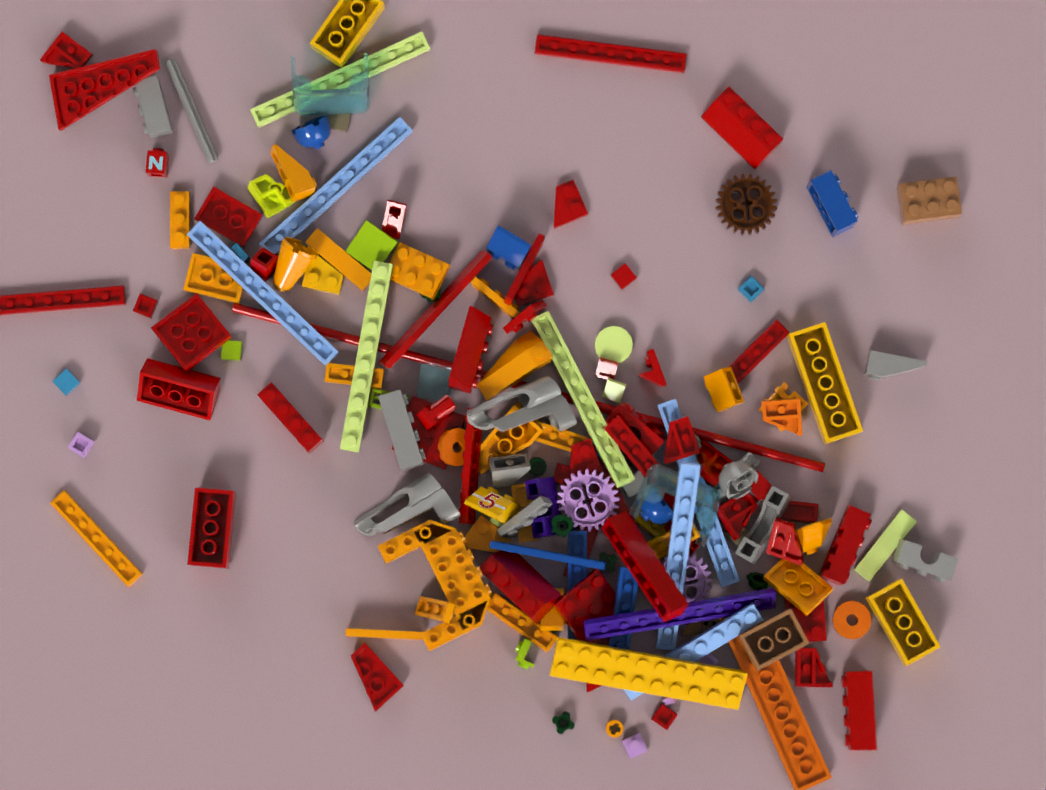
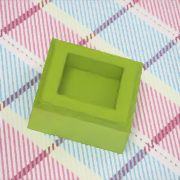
(231, 350)

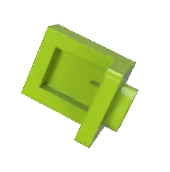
(522, 649)

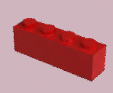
(290, 417)

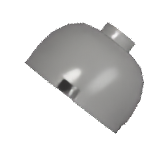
(737, 479)

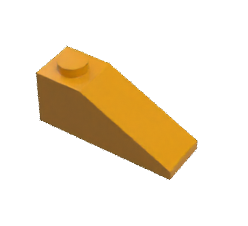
(294, 175)

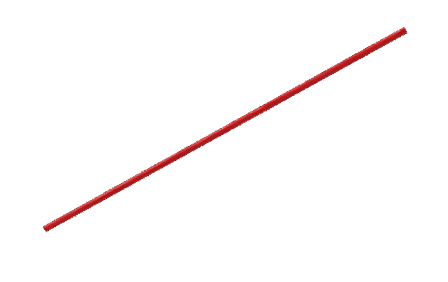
(603, 407)

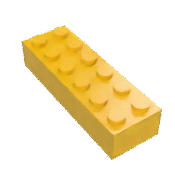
(824, 383)

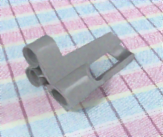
(537, 398)
(421, 497)

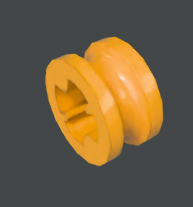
(611, 722)

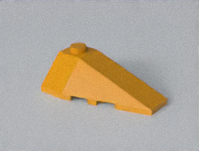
(518, 362)
(509, 441)
(813, 535)

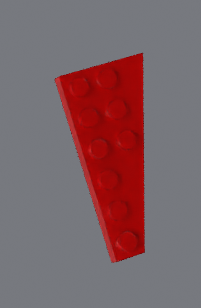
(91, 86)

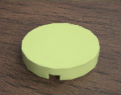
(613, 344)

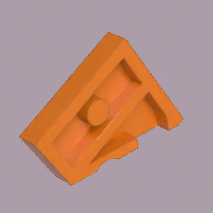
(783, 413)

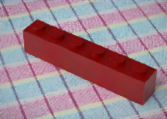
(645, 566)

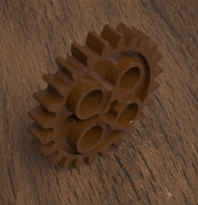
(763, 203)

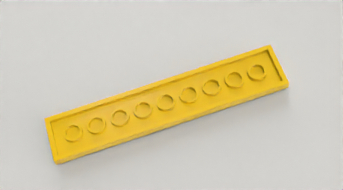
(648, 673)

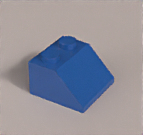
(508, 248)

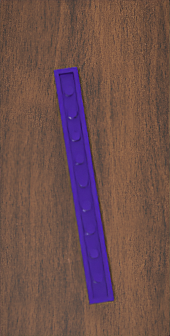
(695, 612)

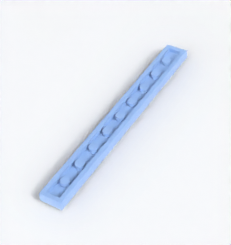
(338, 185)
(262, 293)
(680, 540)
(716, 541)

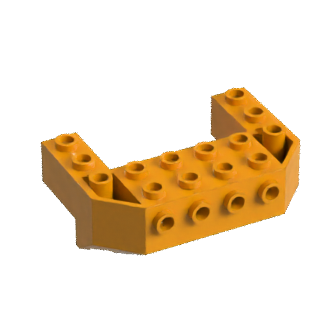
(454, 572)

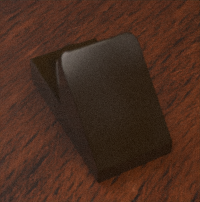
(696, 628)

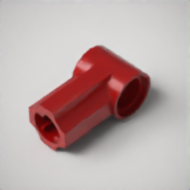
(432, 415)

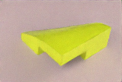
(269, 195)

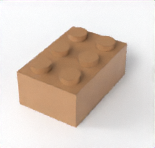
(929, 200)
(773, 639)

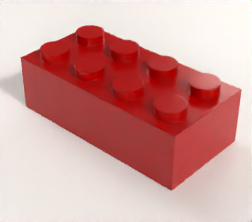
(211, 528)

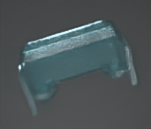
(331, 101)
(661, 480)

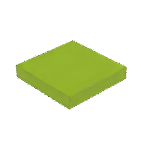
(371, 245)

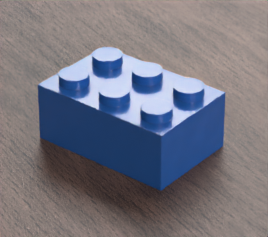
(832, 203)

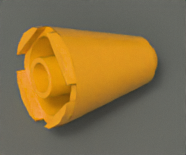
(292, 263)

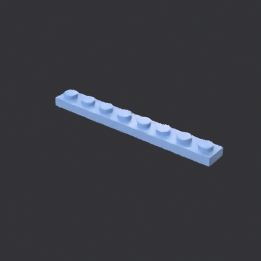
(714, 637)

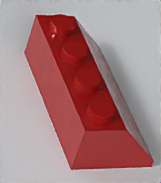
(742, 127)
(470, 350)
(178, 390)
(521, 583)
(859, 710)

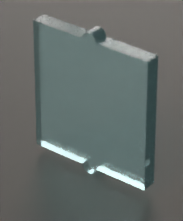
(433, 381)

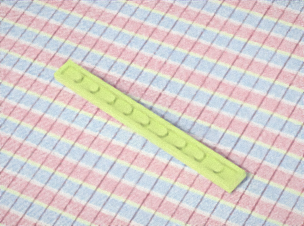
(340, 78)
(366, 356)
(583, 400)

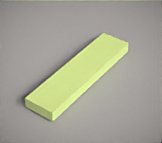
(885, 545)

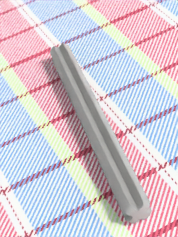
(191, 111)

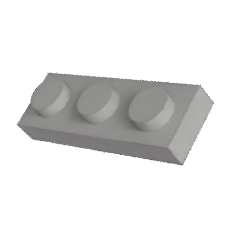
(525, 517)

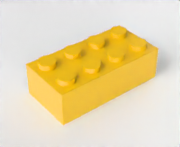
(346, 29)
(902, 622)

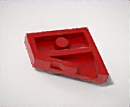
(535, 286)
(680, 441)

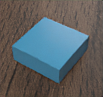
(240, 253)
(751, 289)
(66, 382)

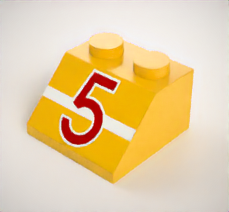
(493, 505)

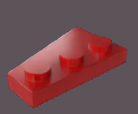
(376, 676)

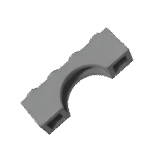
(759, 535)

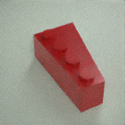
(845, 545)

